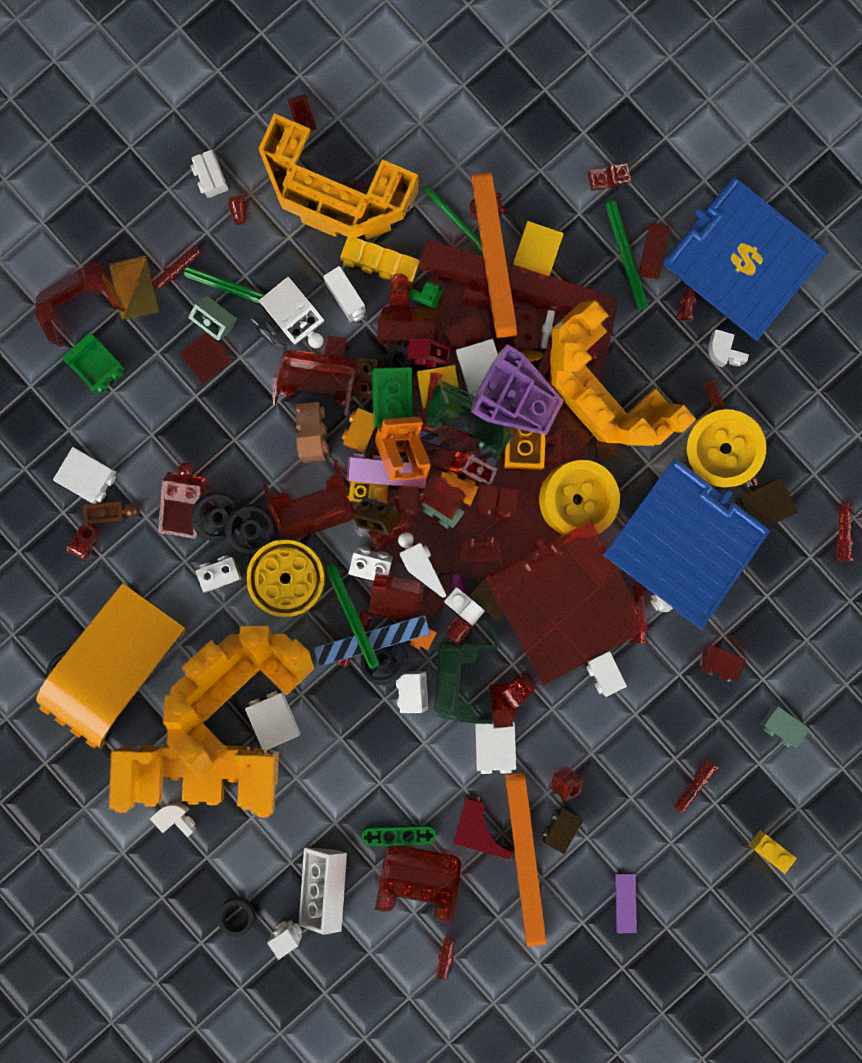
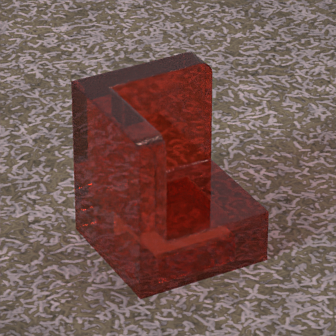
(566, 783)

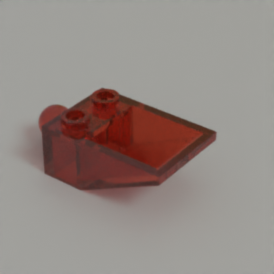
(177, 498)

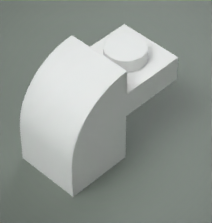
(721, 351)
(464, 606)
(172, 814)

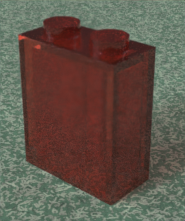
(395, 597)

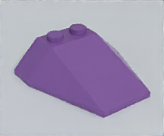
(516, 394)

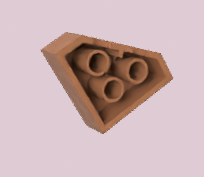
(312, 430)

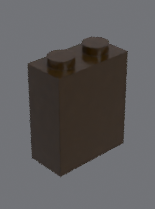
(768, 503)

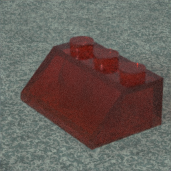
(407, 323)

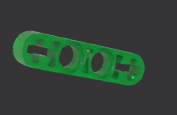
(398, 832)

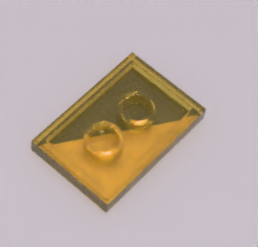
(134, 287)

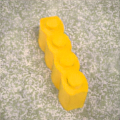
(378, 259)

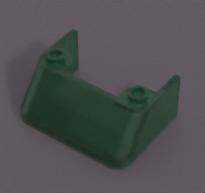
(454, 408)
(448, 681)

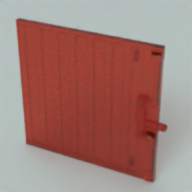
(566, 602)

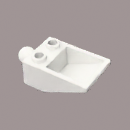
(292, 311)
(418, 564)

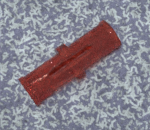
(445, 958)

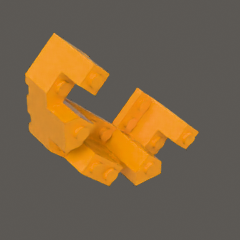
(328, 203)
(643, 425)
(216, 676)
(140, 773)

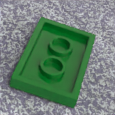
(391, 394)

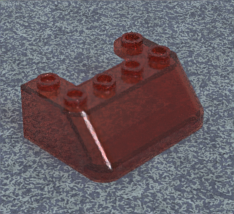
(419, 877)

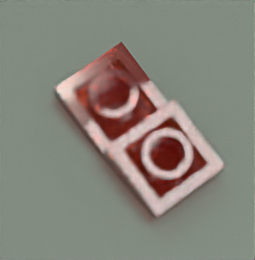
(609, 177)

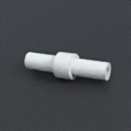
(547, 329)

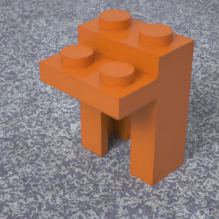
(402, 436)

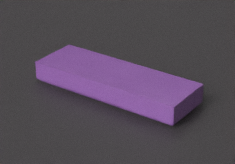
(625, 902)

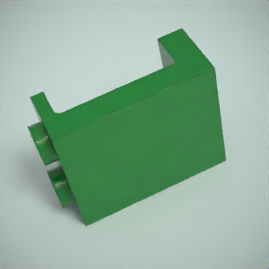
(93, 363)

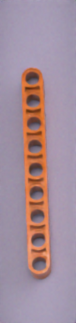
(494, 255)
(525, 859)

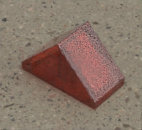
(301, 111)

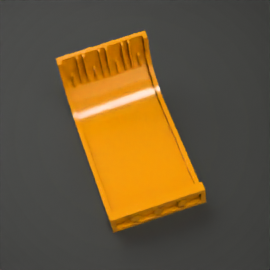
(108, 665)

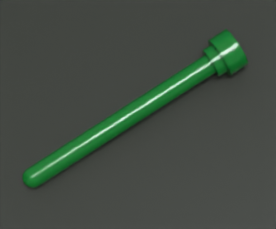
(455, 218)

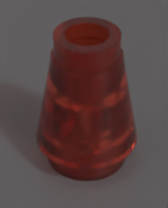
(238, 209)

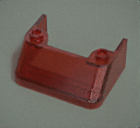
(89, 278)
(315, 374)
(313, 511)

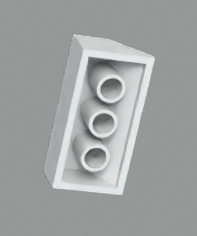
(322, 890)

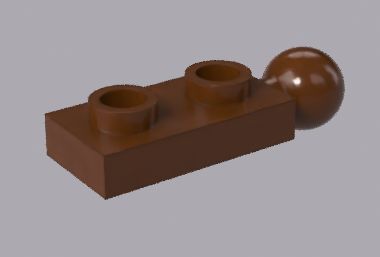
(109, 512)

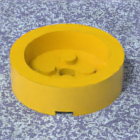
(746, 442)
(594, 485)
(306, 580)

